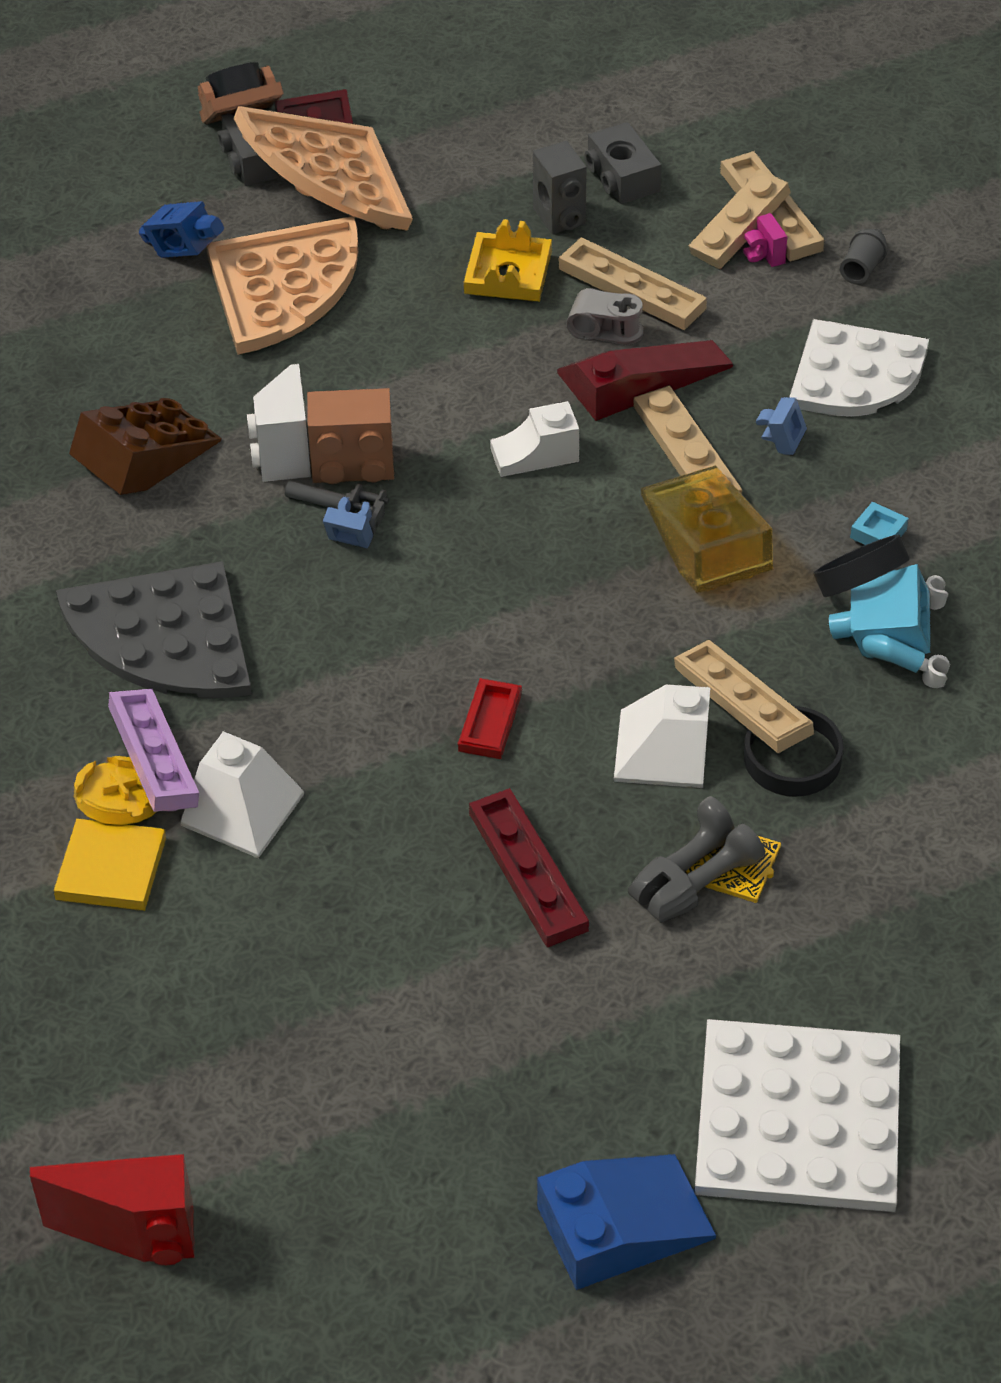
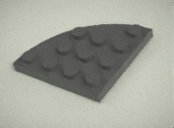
(163, 630)

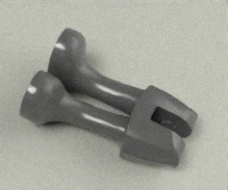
(665, 880)

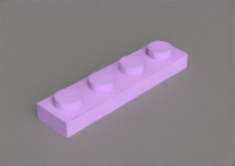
(153, 750)

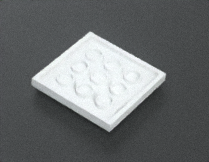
(799, 1115)

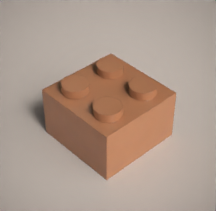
(350, 435)

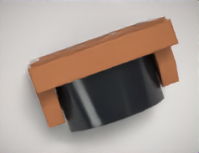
(237, 86)

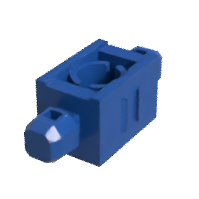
(181, 229)

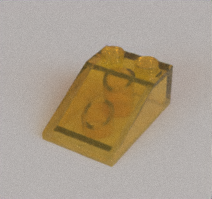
(709, 529)

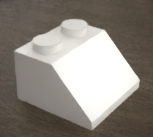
(280, 428)

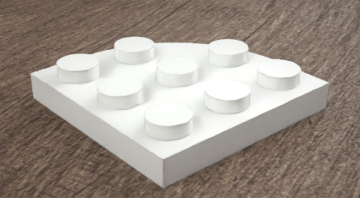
(856, 369)

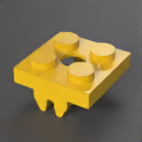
(511, 249)

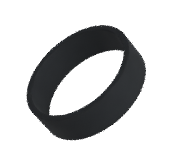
(861, 565)
(798, 786)

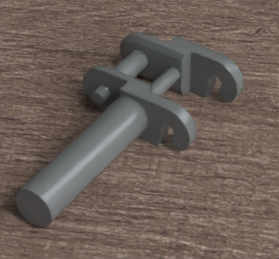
(331, 499)

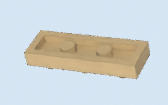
(726, 231)

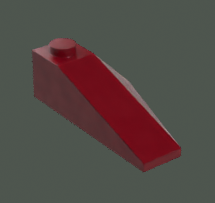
(613, 378)

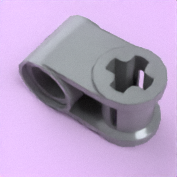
(604, 314)

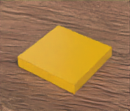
(110, 864)

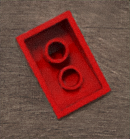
(121, 1205)

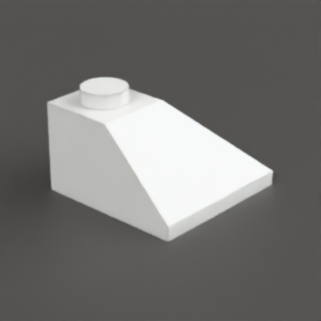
(664, 738)
(241, 796)

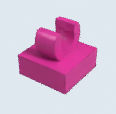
(766, 241)

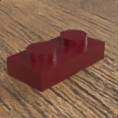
(325, 106)

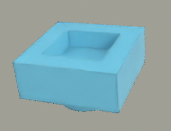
(878, 523)

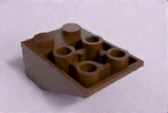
(139, 443)

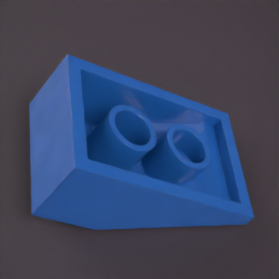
(620, 1215)

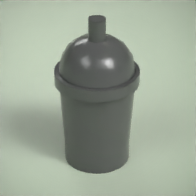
(865, 252)

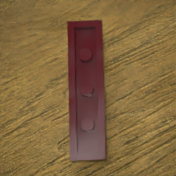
(529, 868)

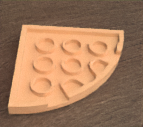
(329, 162)
(282, 279)

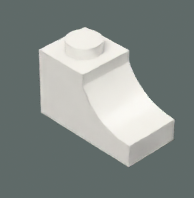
(542, 441)

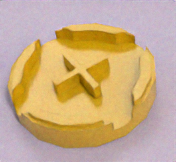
(112, 792)

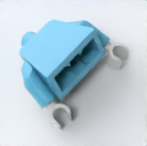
(893, 621)

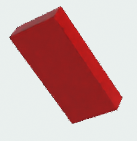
(490, 718)

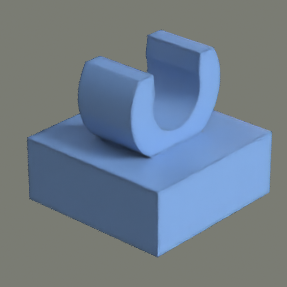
(784, 424)
(349, 526)

